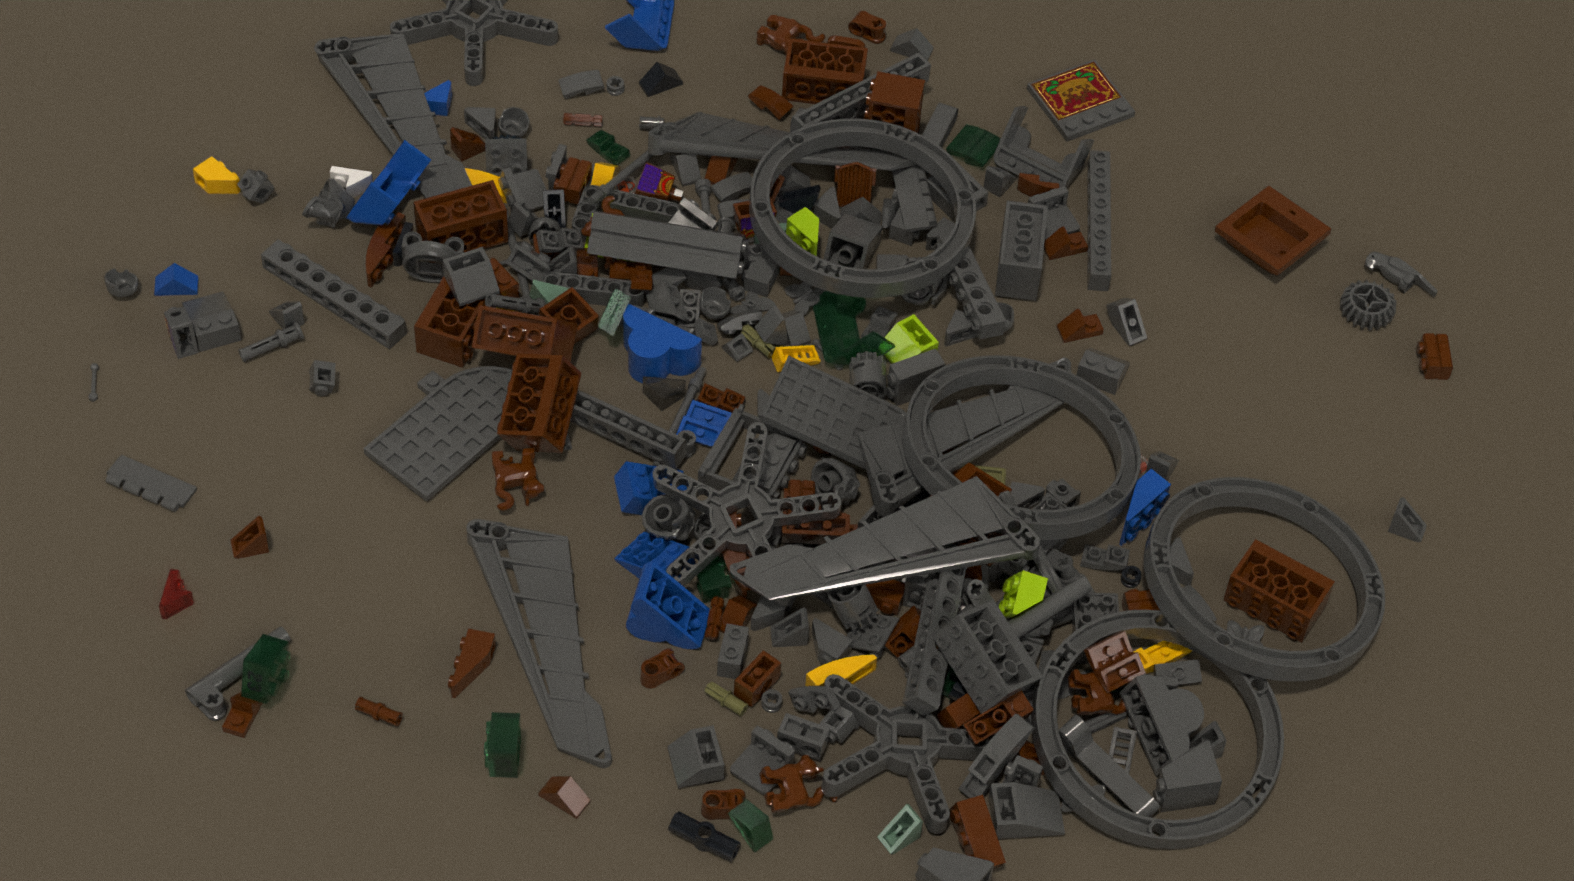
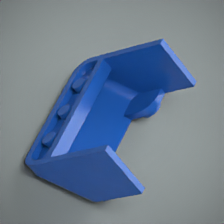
(647, 27)
(390, 187)

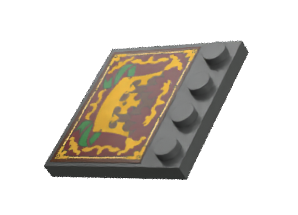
(1080, 100)

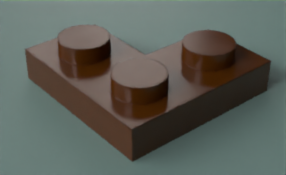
(638, 273)

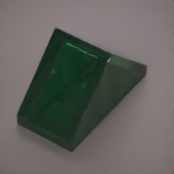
(752, 824)

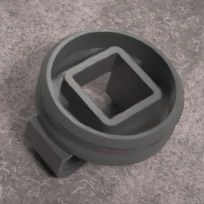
(416, 250)

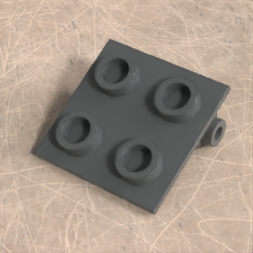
(873, 635)

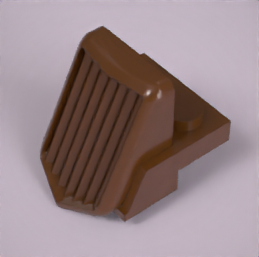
(854, 182)

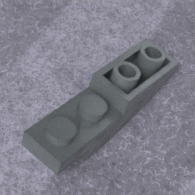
(995, 756)

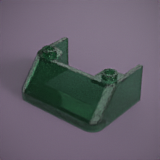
(839, 329)

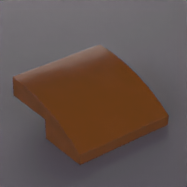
(1114, 661)

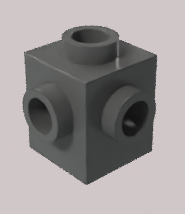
(255, 186)
(1011, 567)

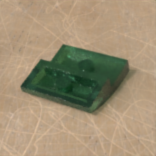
(974, 145)
(614, 311)

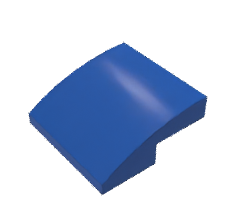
(704, 422)

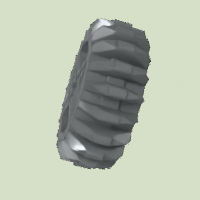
(1380, 309)

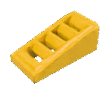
(781, 354)

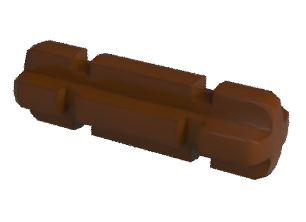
(582, 119)
(714, 618)

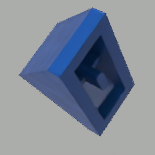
(440, 98)
(176, 281)

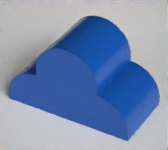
(658, 347)
(666, 610)

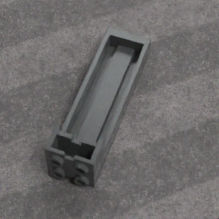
(667, 244)

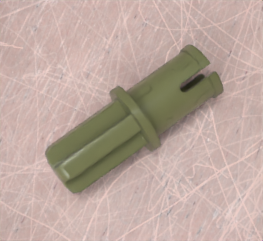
(757, 342)
(726, 698)

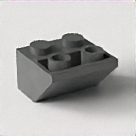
(470, 276)
(696, 757)

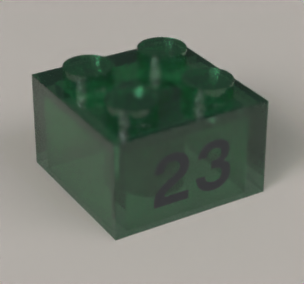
(265, 669)
(503, 745)

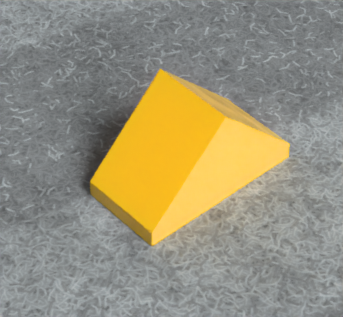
(604, 173)

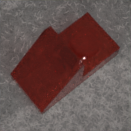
(174, 597)

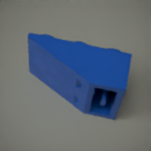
(636, 486)
(1147, 500)
(650, 548)

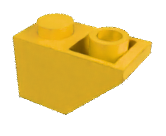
(216, 178)

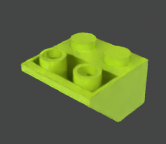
(804, 229)
(909, 339)
(1021, 593)

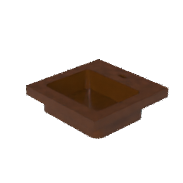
(1272, 231)

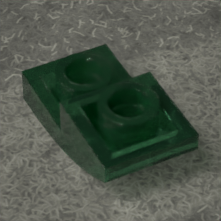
(607, 147)

